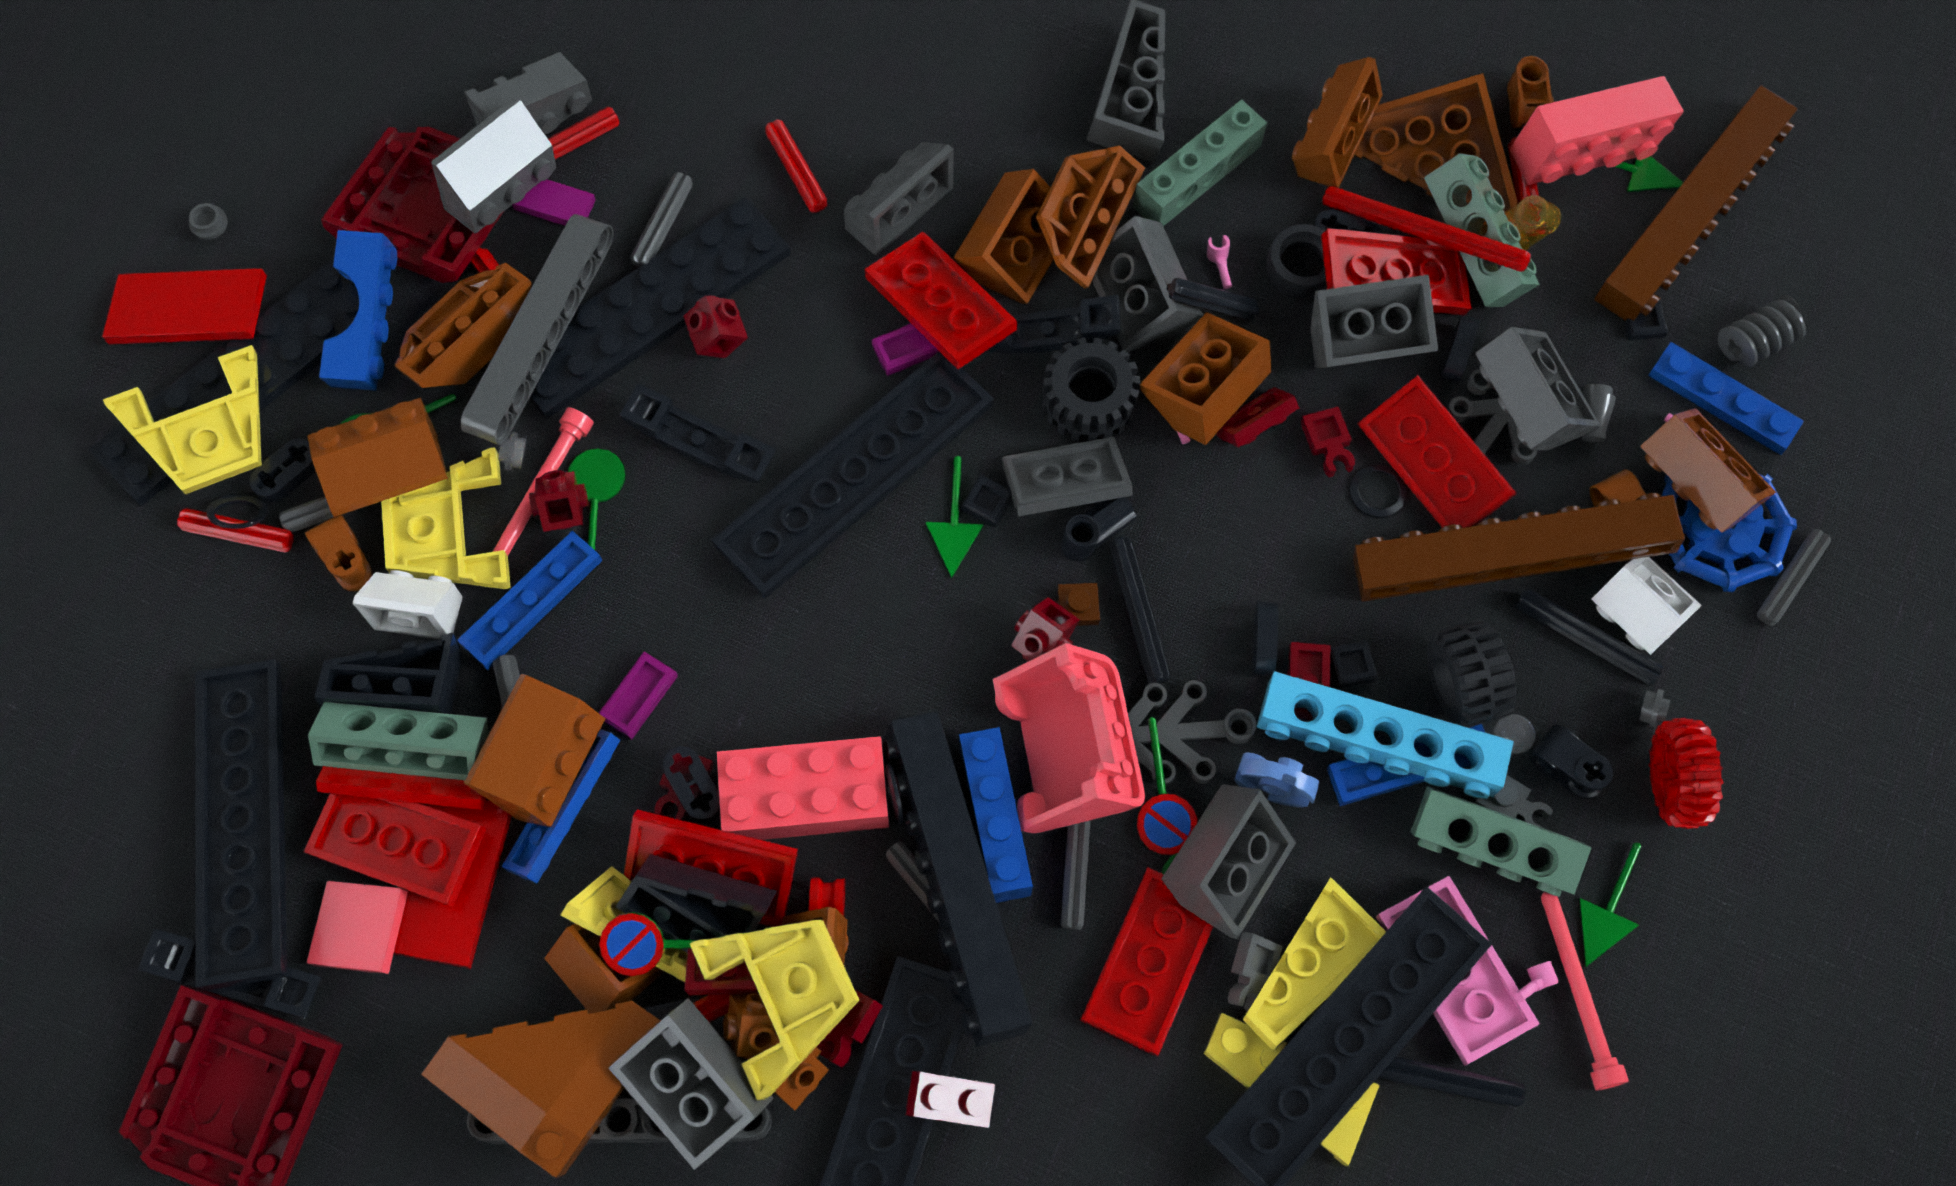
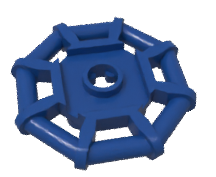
(1735, 543)

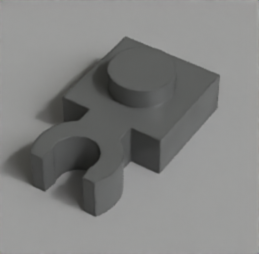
(1512, 802)
(1253, 964)

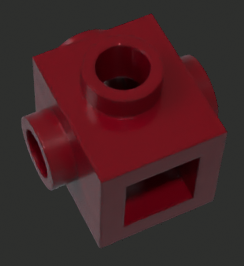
(715, 326)
(558, 500)
(1043, 629)

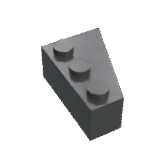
(547, 88)

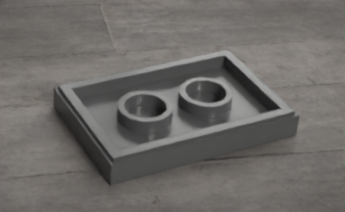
(1067, 476)

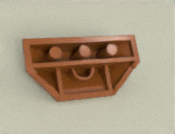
(1086, 208)
(463, 328)

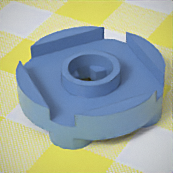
(1280, 780)

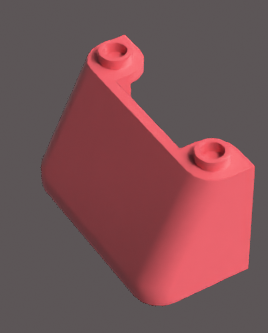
(1073, 738)

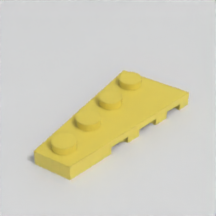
(596, 907)
(1313, 965)
(1246, 1056)

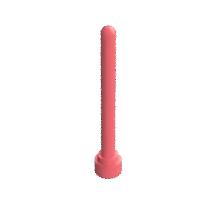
(573, 427)
(1606, 1069)

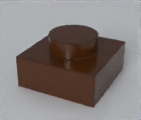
(1081, 602)

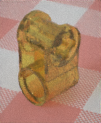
(1525, 218)

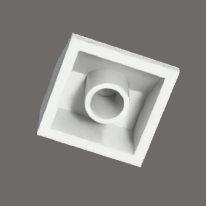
(1645, 603)
(409, 604)

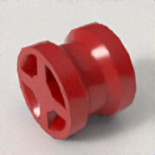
(827, 894)

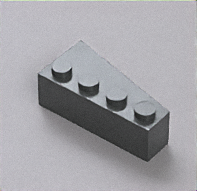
(1132, 92)

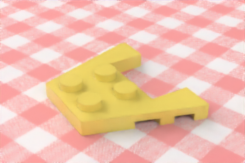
(207, 440)
(427, 528)
(798, 983)

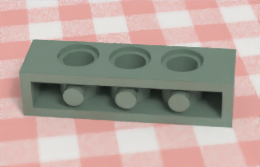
(1200, 164)
(1449, 189)
(396, 740)
(1565, 855)

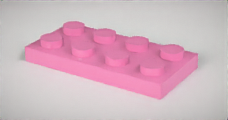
(1482, 1007)

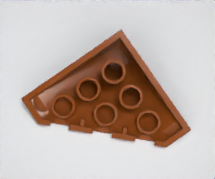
(1432, 127)
(543, 1081)

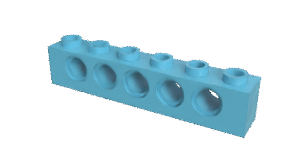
(1486, 752)

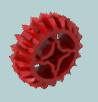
(1685, 773)

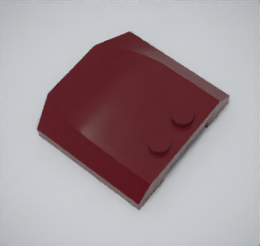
(400, 197)
(228, 1093)

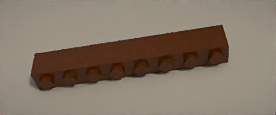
(1695, 205)
(1518, 547)

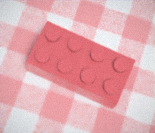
(1596, 130)
(803, 789)

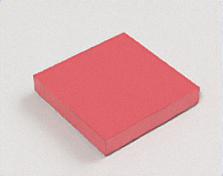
(357, 927)

